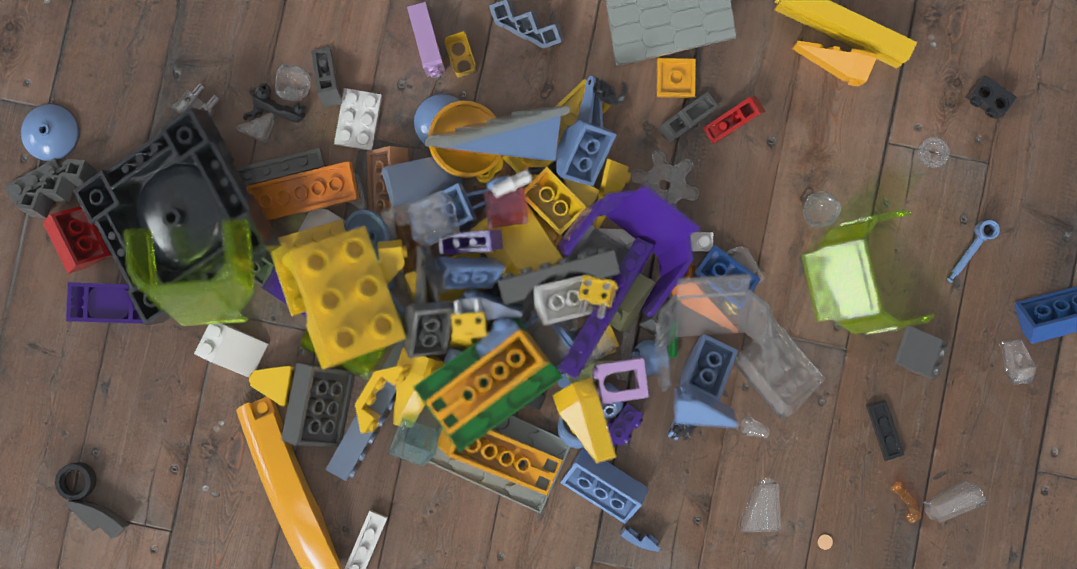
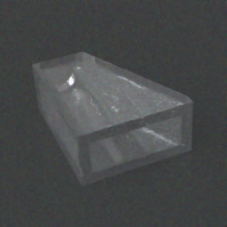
(955, 501)
(763, 508)

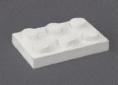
(358, 119)

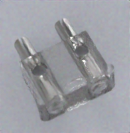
(183, 104)

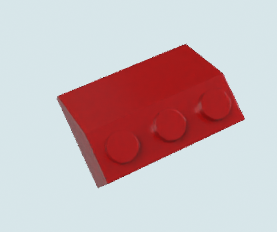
(75, 239)

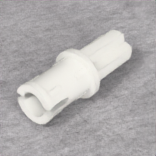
(511, 183)

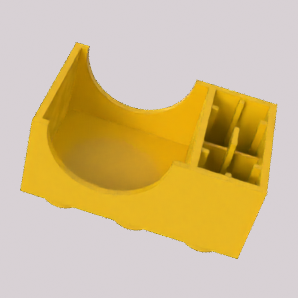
(344, 297)

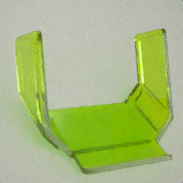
(845, 283)
(197, 301)

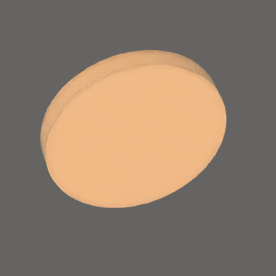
(825, 541)

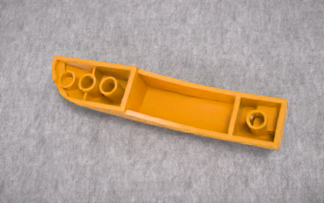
(287, 486)

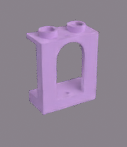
(603, 369)

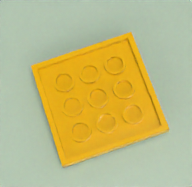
(287, 280)

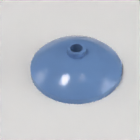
(427, 111)
(60, 133)
(374, 224)

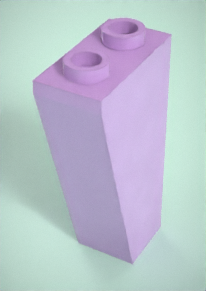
(426, 40)

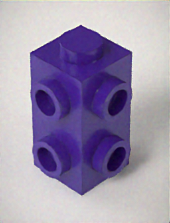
(623, 424)

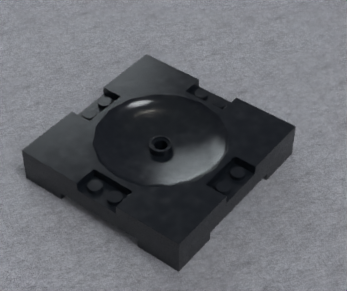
(182, 192)

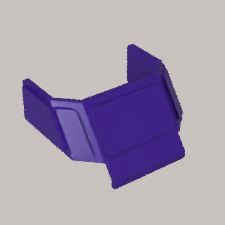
(652, 220)

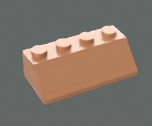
(376, 161)

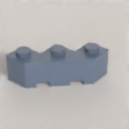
(525, 25)

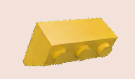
(553, 201)

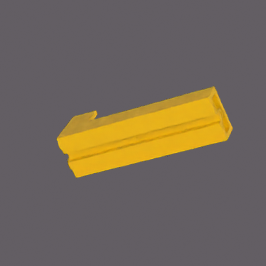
(850, 29)

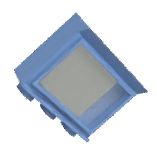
(552, 340)

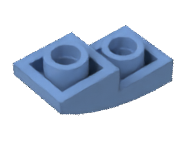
(645, 542)

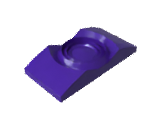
(100, 303)

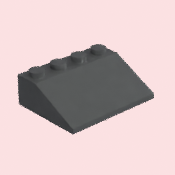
(317, 406)

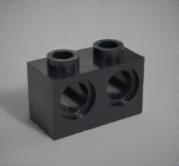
(993, 92)

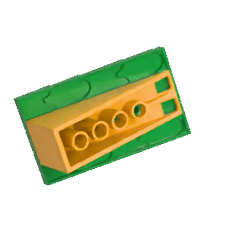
(475, 395)

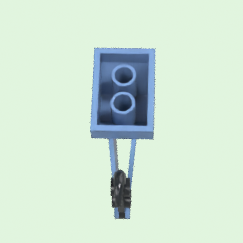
(586, 141)
(706, 370)

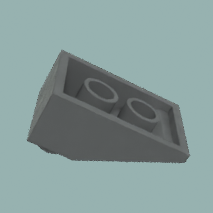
(921, 353)

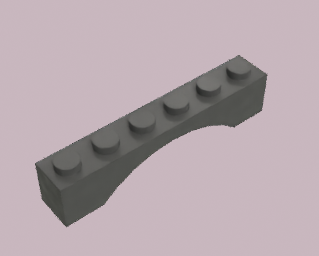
(517, 286)

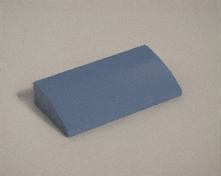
(416, 180)

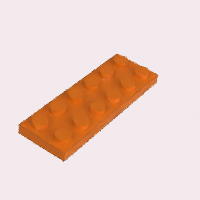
(306, 191)

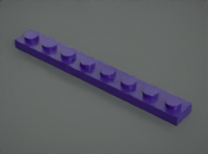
(595, 326)

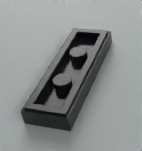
(885, 430)

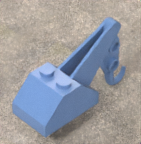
(464, 211)

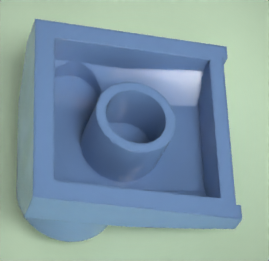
(500, 332)

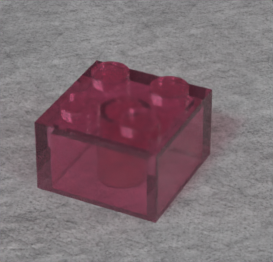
(506, 209)

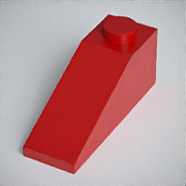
(734, 119)

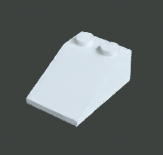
(231, 348)

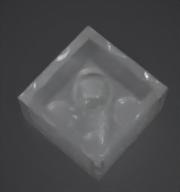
(433, 218)

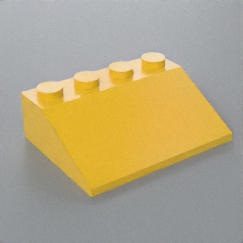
(522, 245)

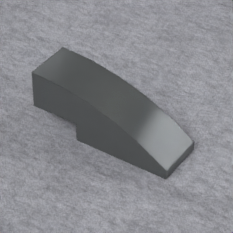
(688, 117)
(98, 517)

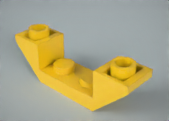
(366, 416)

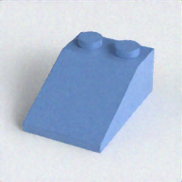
(491, 305)
(699, 408)

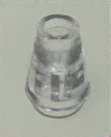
(753, 428)

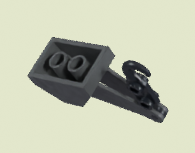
(428, 323)

